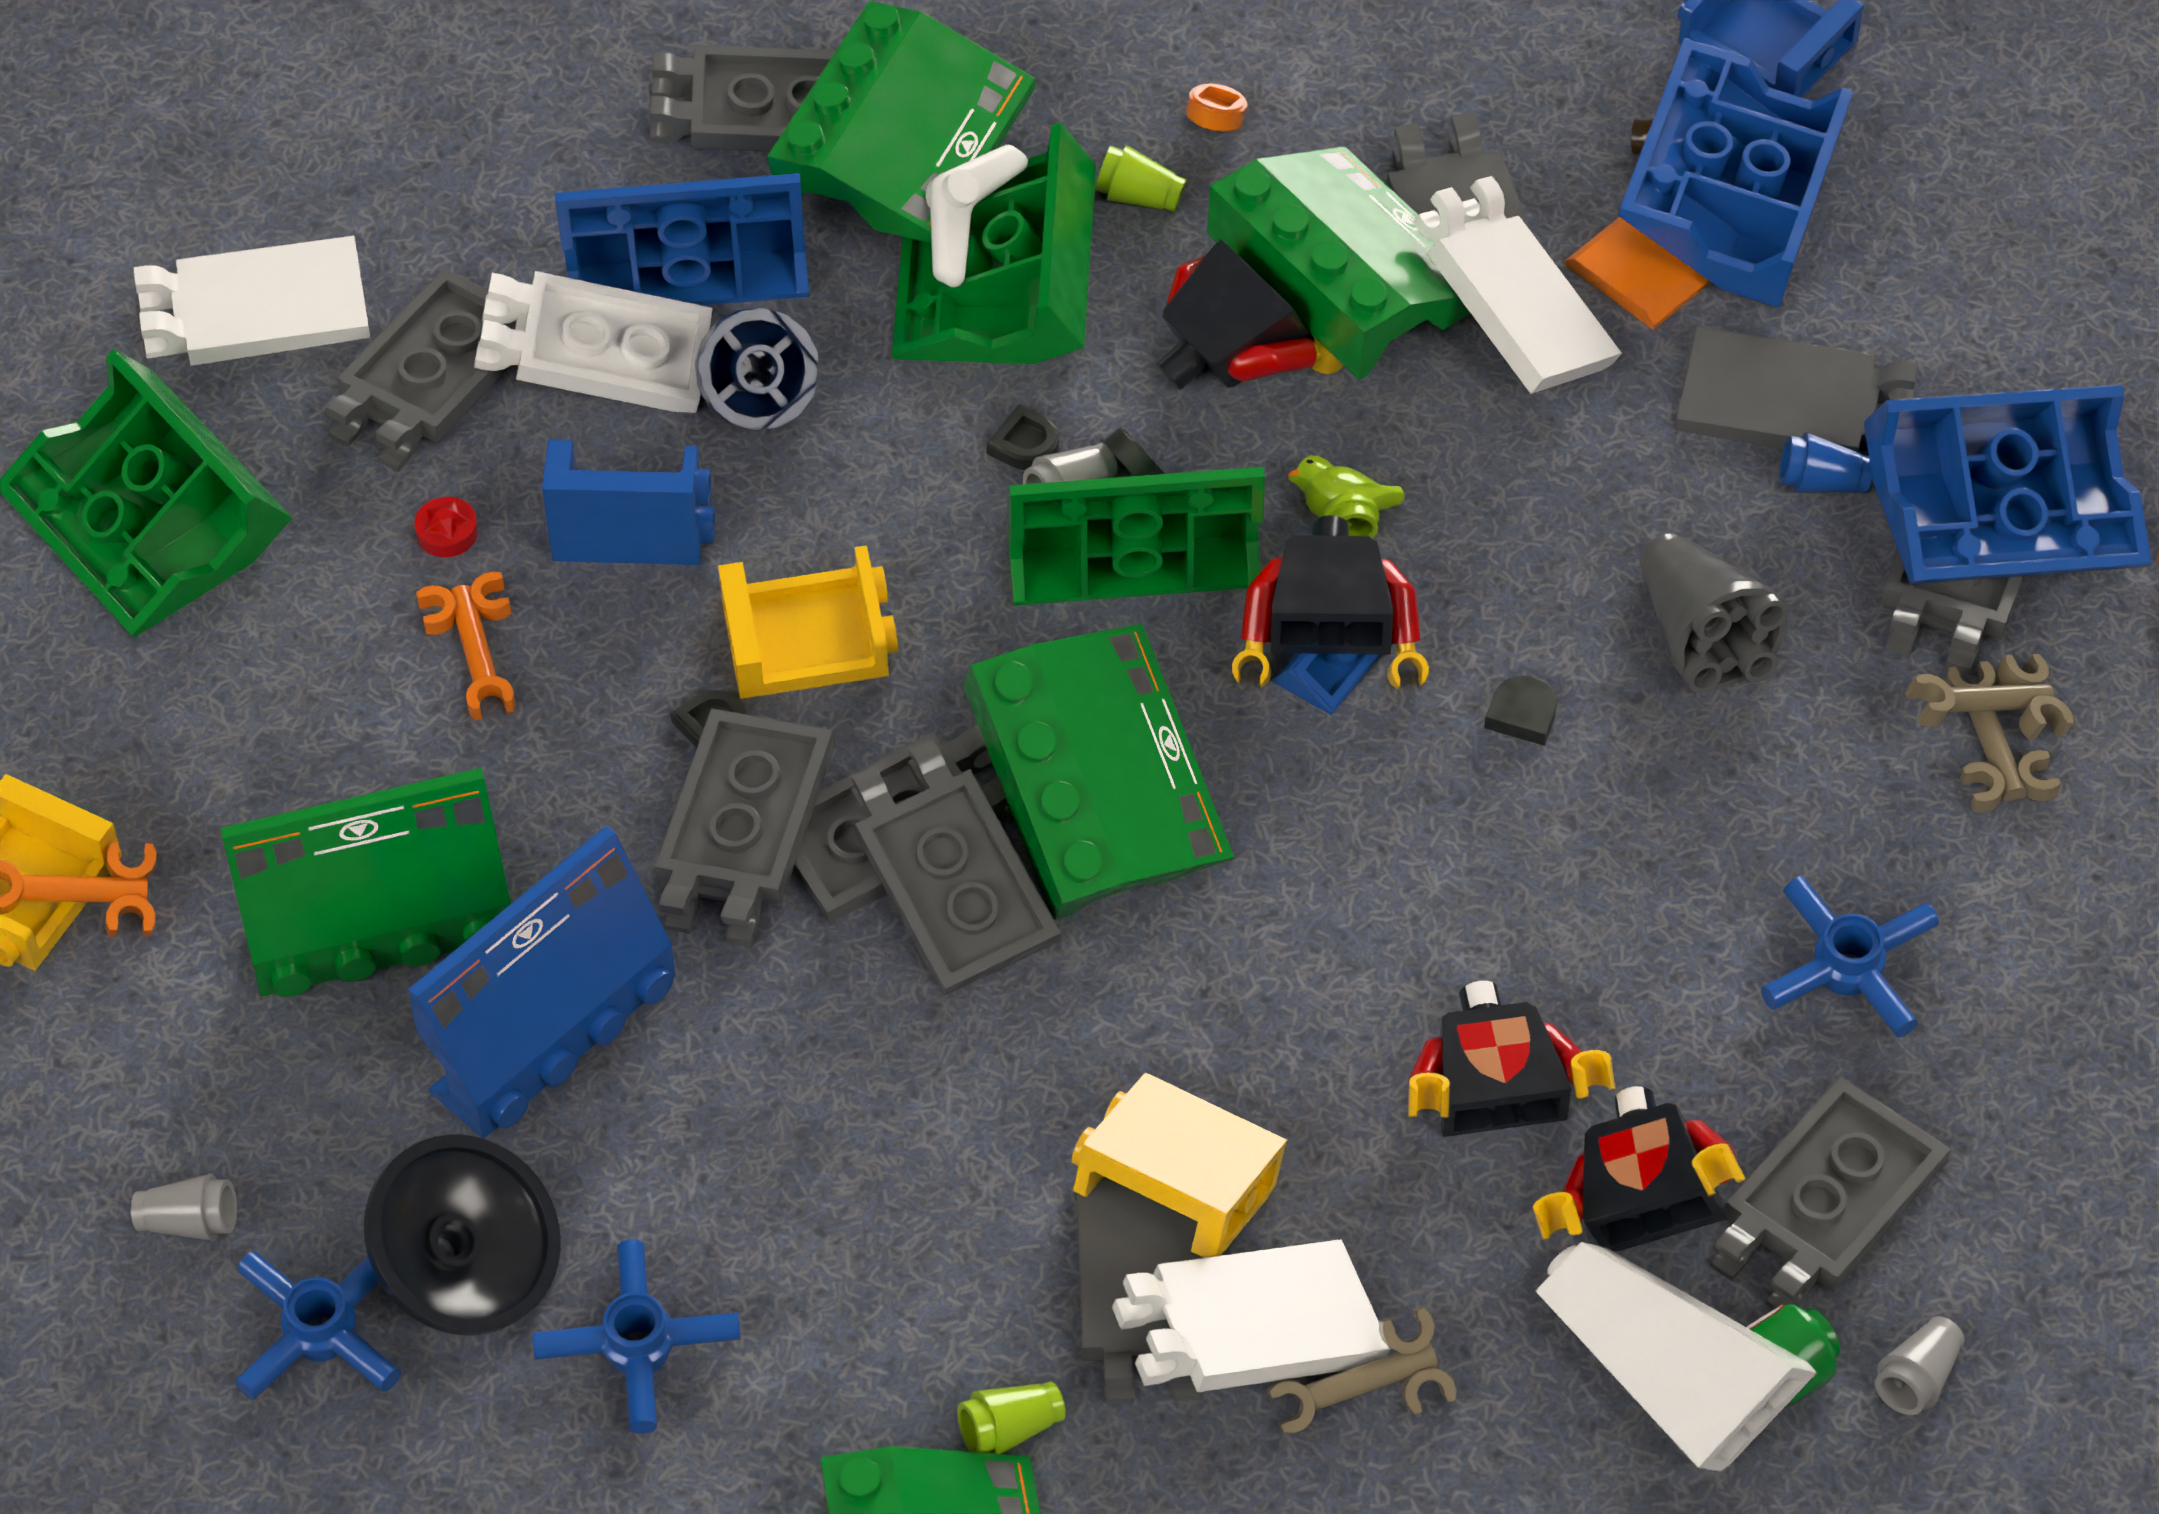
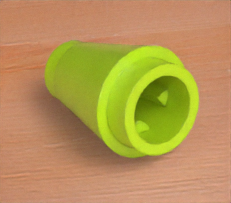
(1138, 180)
(1008, 1416)

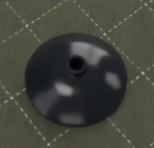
(488, 1212)

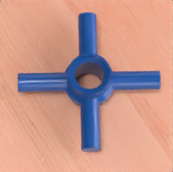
(1854, 936)
(322, 1342)
(637, 1359)

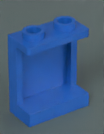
(1786, 39)
(626, 512)

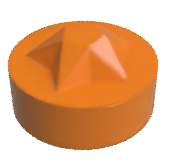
(1216, 107)

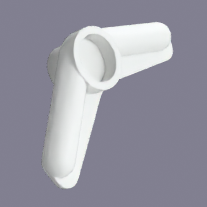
(952, 201)

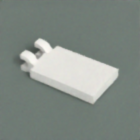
(1514, 289)
(253, 301)
(594, 340)
(1253, 1317)

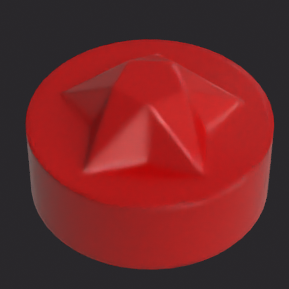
(446, 527)

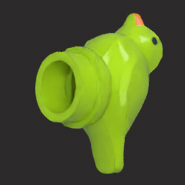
(1344, 494)

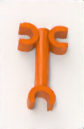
(465, 607)
(124, 889)

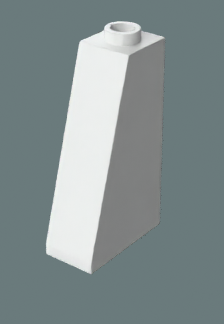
(1678, 1358)

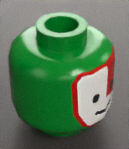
(1805, 1336)

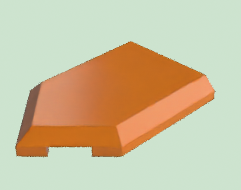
(1636, 273)

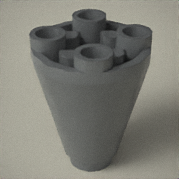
(1712, 615)

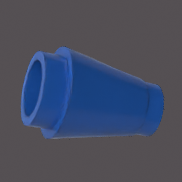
(1823, 466)

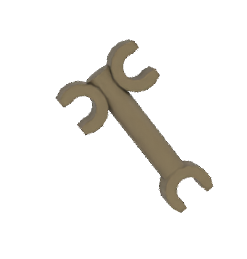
(2014, 692)
(2001, 772)
(1413, 1362)

